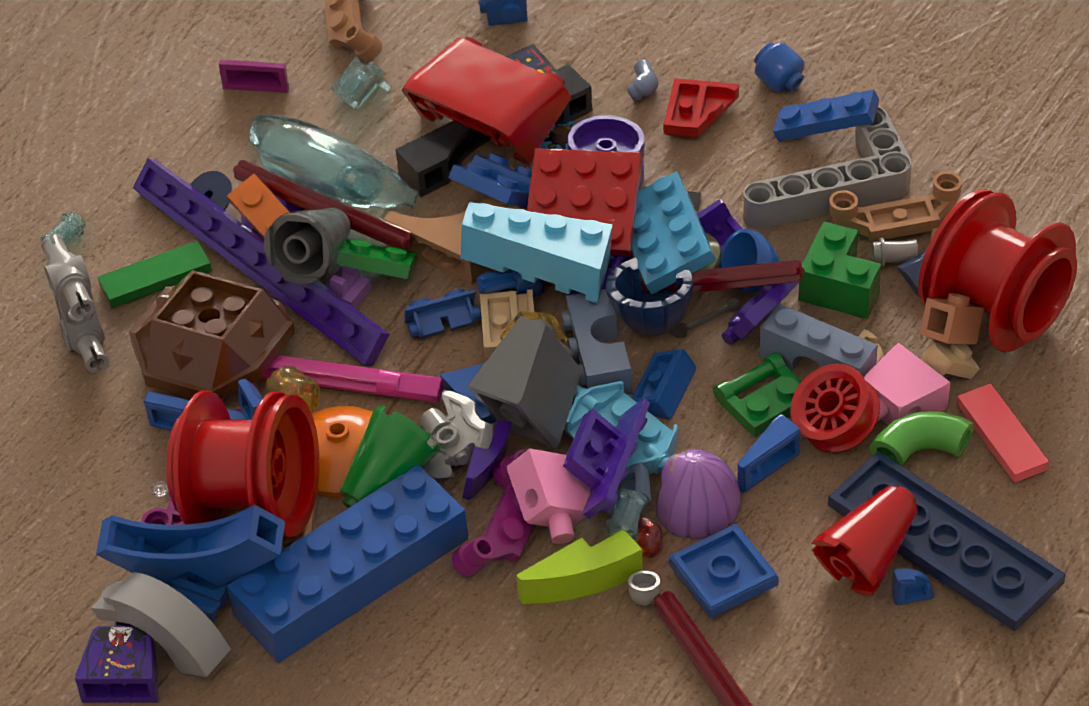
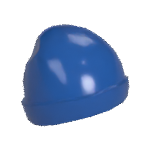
(747, 248)

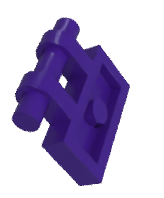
(755, 311)

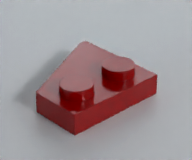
(697, 105)

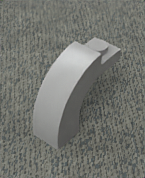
(168, 618)

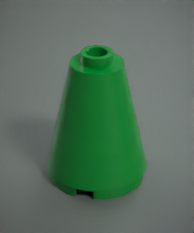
(385, 452)

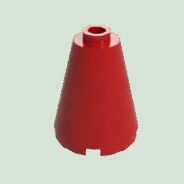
(867, 539)

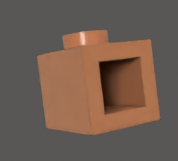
(952, 320)

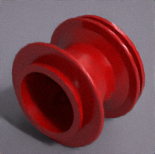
(1005, 272)
(244, 462)

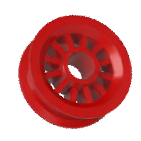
(835, 408)

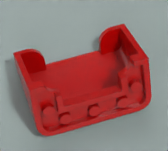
(489, 95)

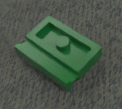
(376, 258)

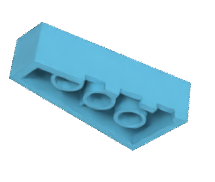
(539, 246)

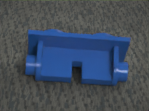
(427, 314)

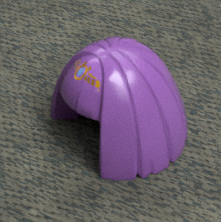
(697, 495)

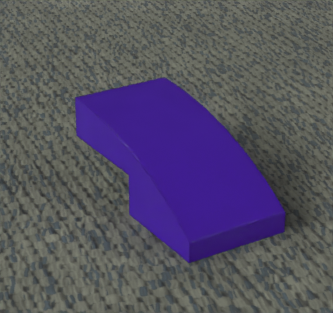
(485, 460)

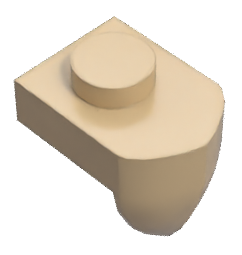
(950, 359)

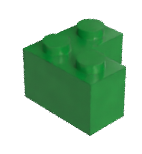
(836, 276)

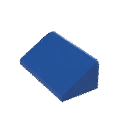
(665, 382)

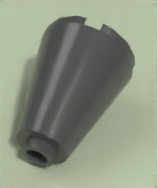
(306, 243)

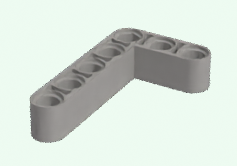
(875, 178)

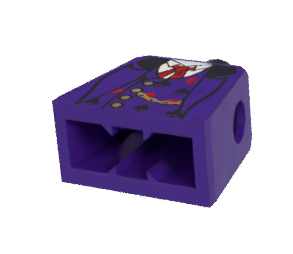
(118, 666)

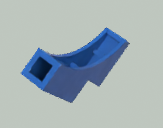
(210, 550)

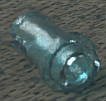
(69, 227)

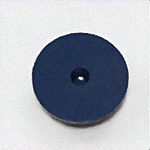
(214, 186)

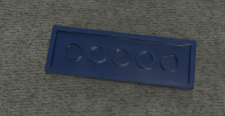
(958, 545)

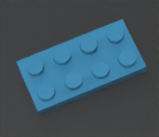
(668, 233)

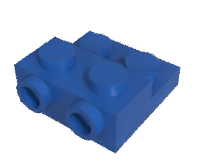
(495, 178)

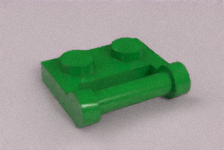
(765, 404)

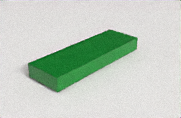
(153, 274)

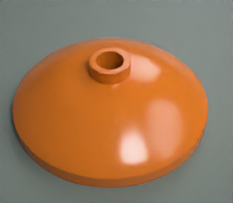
(338, 437)

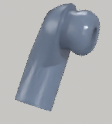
(644, 83)

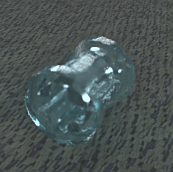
(626, 513)

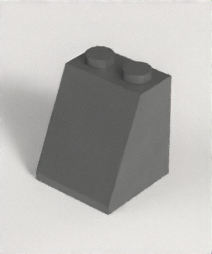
(529, 382)

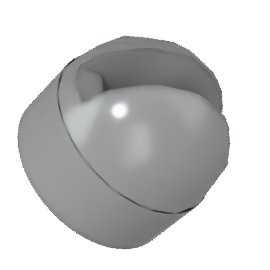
(644, 587)

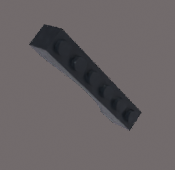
(430, 158)

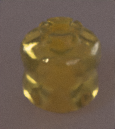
(294, 382)

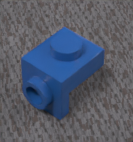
(504, 11)

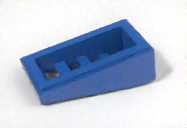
(769, 453)

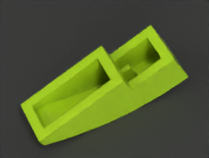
(581, 570)

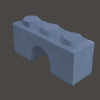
(589, 328)
(800, 336)

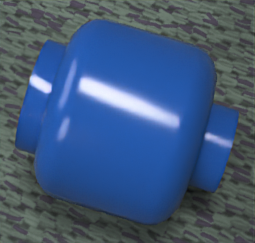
(779, 67)

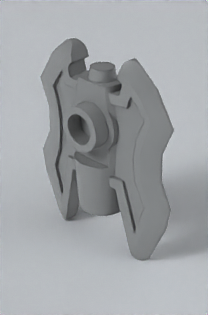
(454, 434)

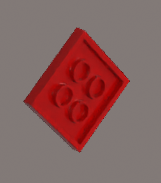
(589, 187)

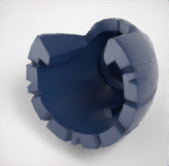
(644, 311)

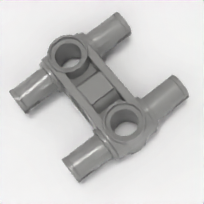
(74, 303)

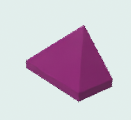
(254, 76)

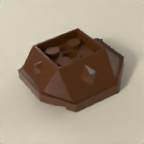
(209, 335)

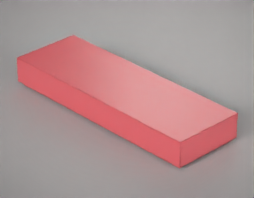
(1002, 433)

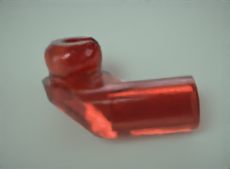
(649, 537)

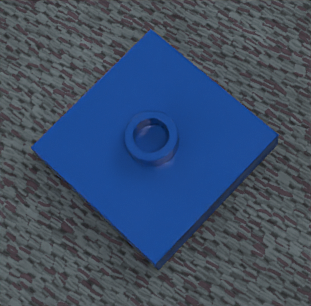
(723, 570)

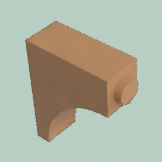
(439, 241)

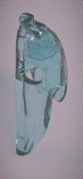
(327, 163)

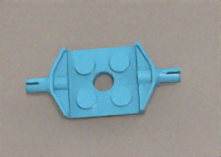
(654, 441)

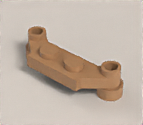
(345, 29)
(900, 216)

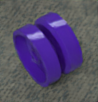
(608, 134)

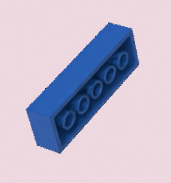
(348, 563)

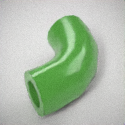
(923, 431)

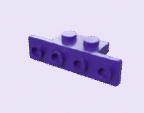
(602, 452)

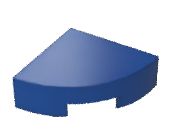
(910, 586)

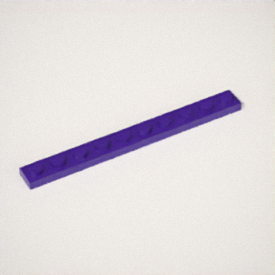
(246, 252)

